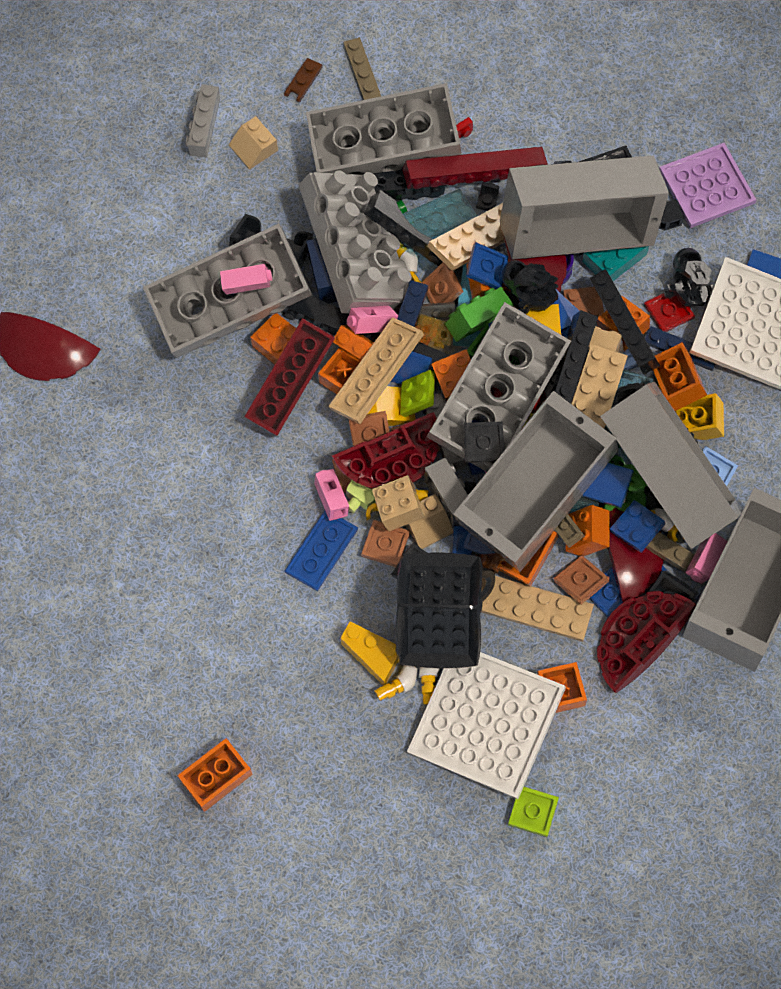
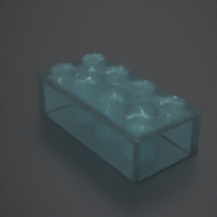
(441, 215)

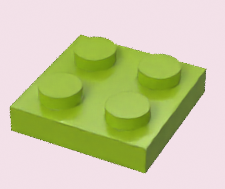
(417, 393)
(533, 811)

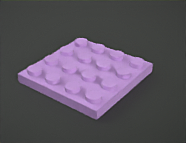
(707, 185)

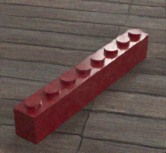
(469, 167)

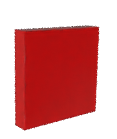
(668, 312)

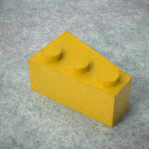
(371, 650)

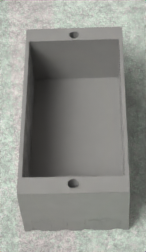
(583, 206)
(672, 464)
(536, 481)
(744, 590)

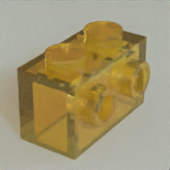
(434, 331)

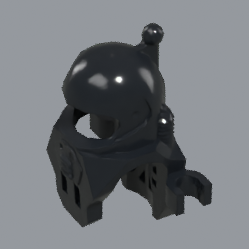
(690, 279)
(530, 285)

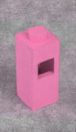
(245, 279)
(370, 319)
(331, 494)
(706, 558)

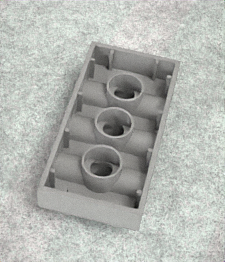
(384, 131)
(354, 248)
(200, 286)
(521, 385)

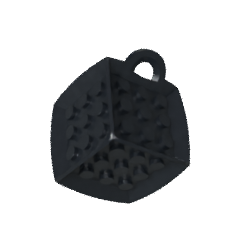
(440, 609)

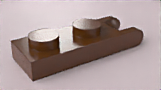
(304, 79)
(491, 561)

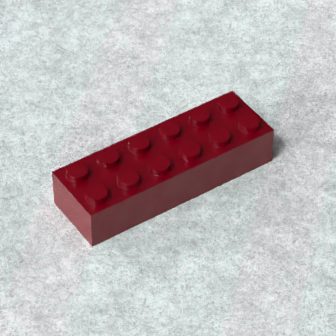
(289, 377)

